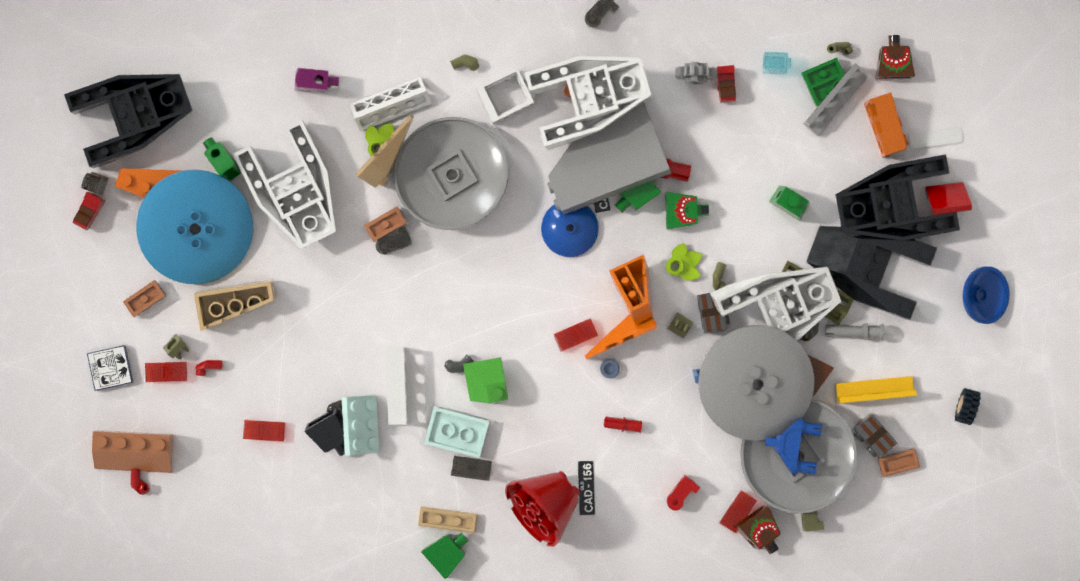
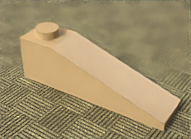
(381, 163)

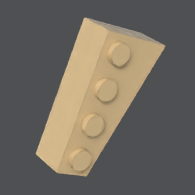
(230, 301)

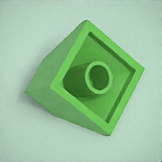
(486, 380)

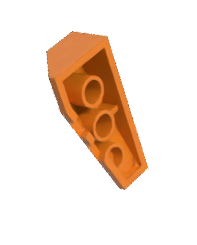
(621, 333)

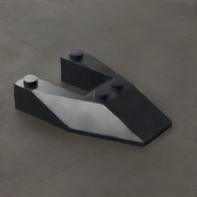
(140, 108)
(886, 203)
(860, 263)

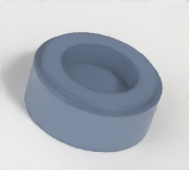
(609, 368)

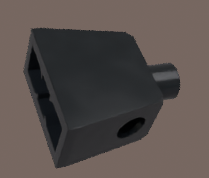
(328, 431)

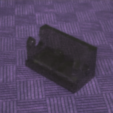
(471, 468)

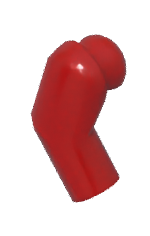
(208, 364)
(138, 484)

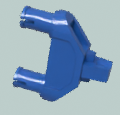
(789, 443)

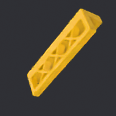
(875, 389)

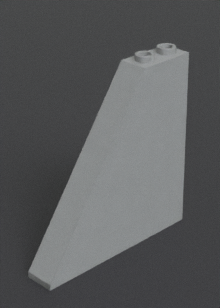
(608, 162)

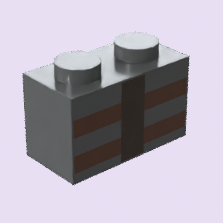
(710, 317)
(874, 435)

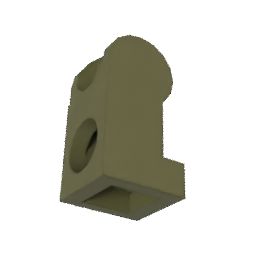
(810, 522)

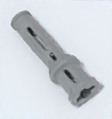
(865, 331)

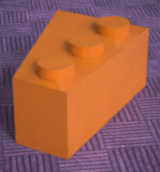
(886, 124)
(140, 180)
(634, 288)

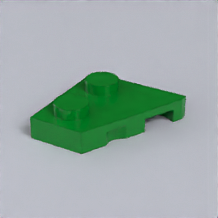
(822, 79)

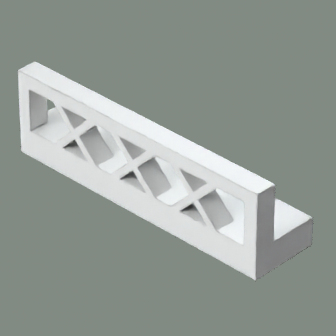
(391, 106)
(396, 386)

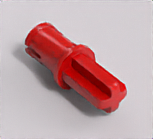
(623, 424)

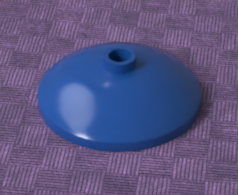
(565, 242)
(986, 295)

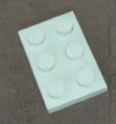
(360, 425)
(456, 432)

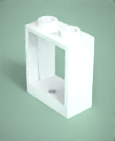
(520, 76)

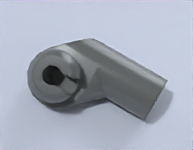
(457, 367)

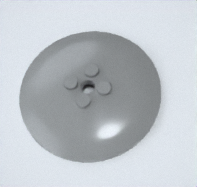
(446, 147)
(741, 359)
(804, 492)

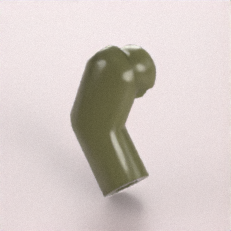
(840, 46)
(466, 60)
(717, 276)

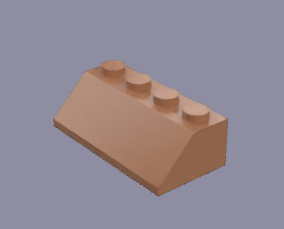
(132, 451)

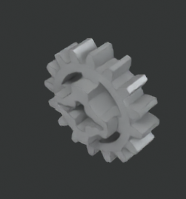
(696, 73)

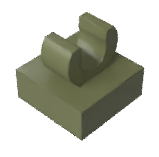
(680, 325)
(174, 346)

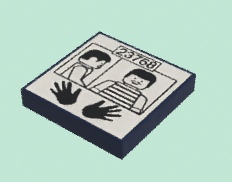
(110, 367)

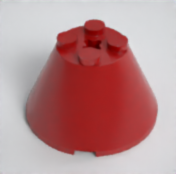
(543, 505)

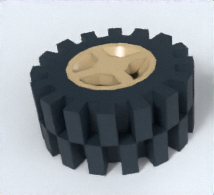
(967, 406)

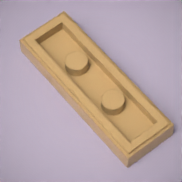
(447, 519)

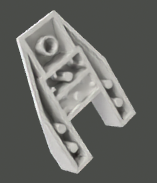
(599, 90)
(297, 197)
(787, 299)

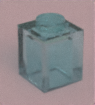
(776, 62)

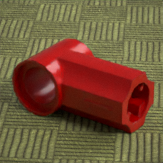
(678, 171)

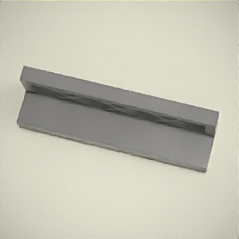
(835, 99)

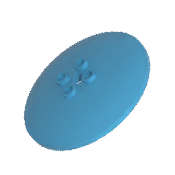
(194, 199)

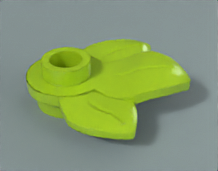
(377, 137)
(687, 262)

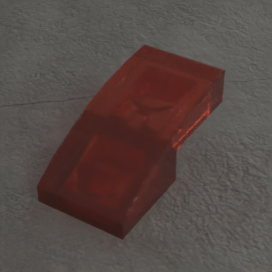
(575, 335)
(166, 371)
(263, 430)
(737, 510)

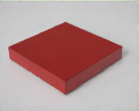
(948, 198)

